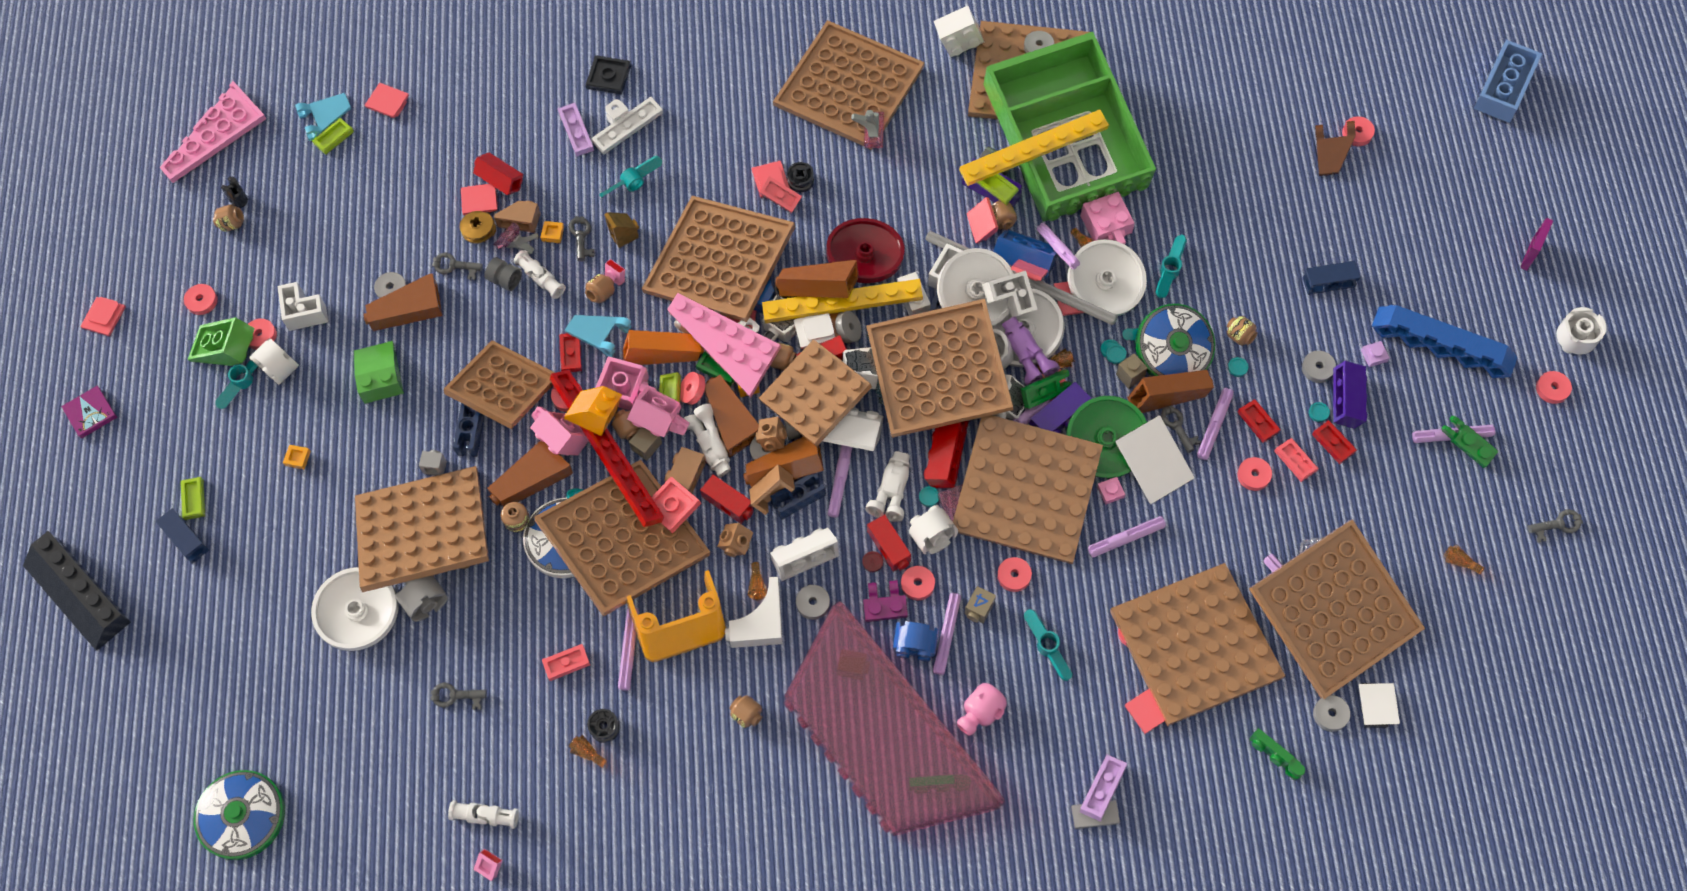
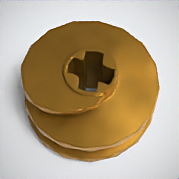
(477, 227)

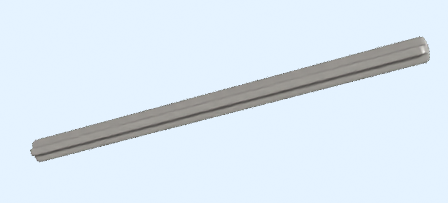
(1052, 291)

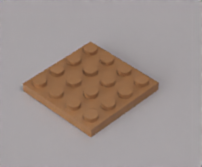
(500, 384)
(815, 392)

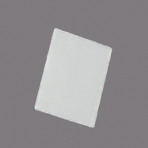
(1155, 459)

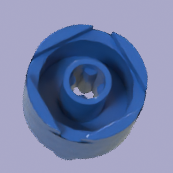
(915, 640)

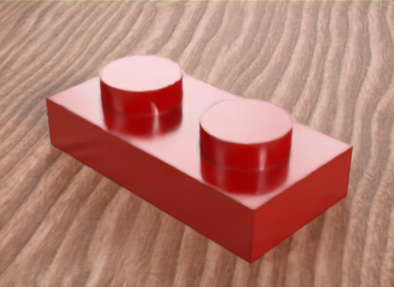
(570, 353)
(1258, 421)
(1334, 442)

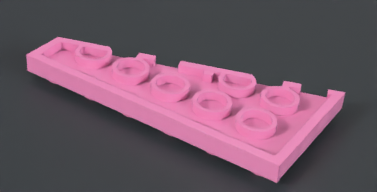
(214, 131)
(734, 347)

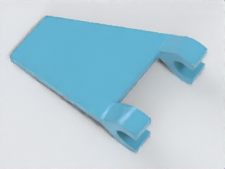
(324, 112)
(596, 329)

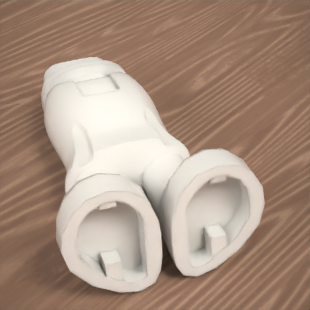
(709, 439)
(892, 487)

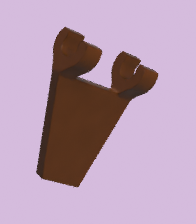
(1333, 151)

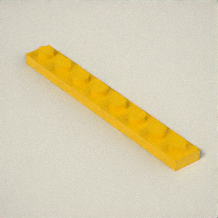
(1033, 147)
(858, 299)

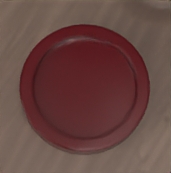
(872, 561)

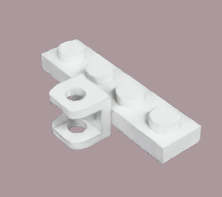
(625, 123)

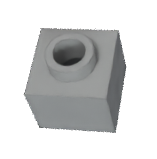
(432, 462)

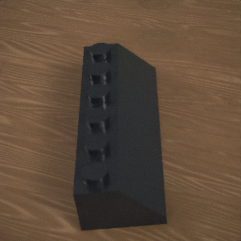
(74, 590)

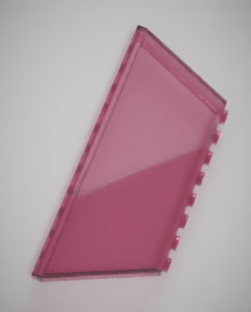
(883, 732)

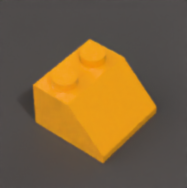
(594, 409)

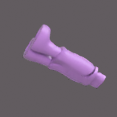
(1028, 350)

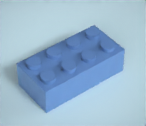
(1508, 81)

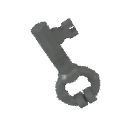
(580, 235)
(472, 267)
(1177, 426)
(1559, 523)
(475, 695)

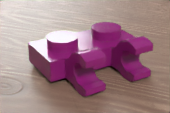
(886, 607)

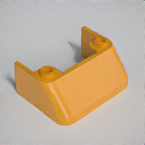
(682, 634)

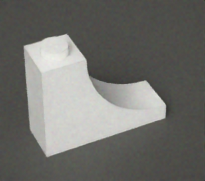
(761, 625)

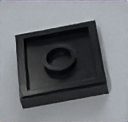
(608, 74)

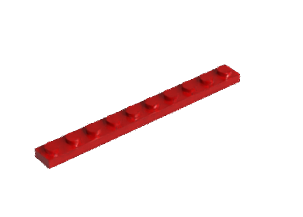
(612, 457)

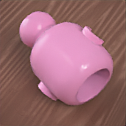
(982, 708)

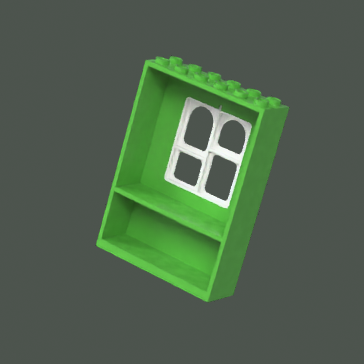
(1056, 88)

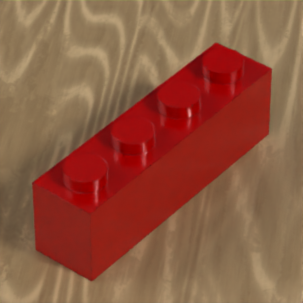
(945, 455)

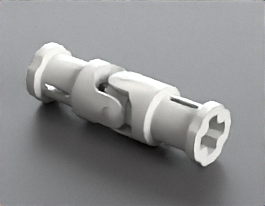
(539, 274)
(486, 814)

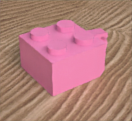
(1107, 218)
(625, 379)
(657, 413)
(559, 434)

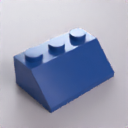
(1016, 246)

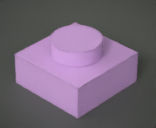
(1375, 354)

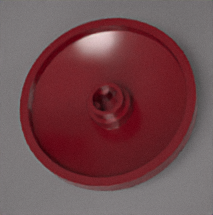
(869, 242)

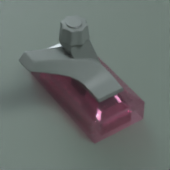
(873, 126)
(511, 239)

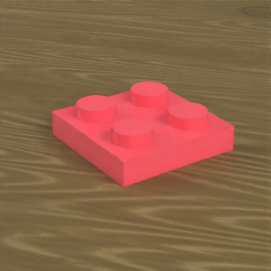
(675, 504)

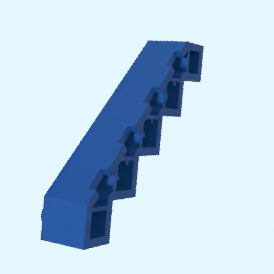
(1445, 340)

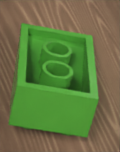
(222, 342)
(377, 372)

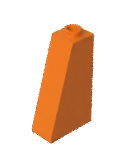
(660, 347)

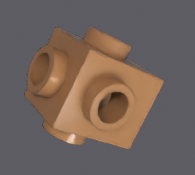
(771, 434)
(735, 539)

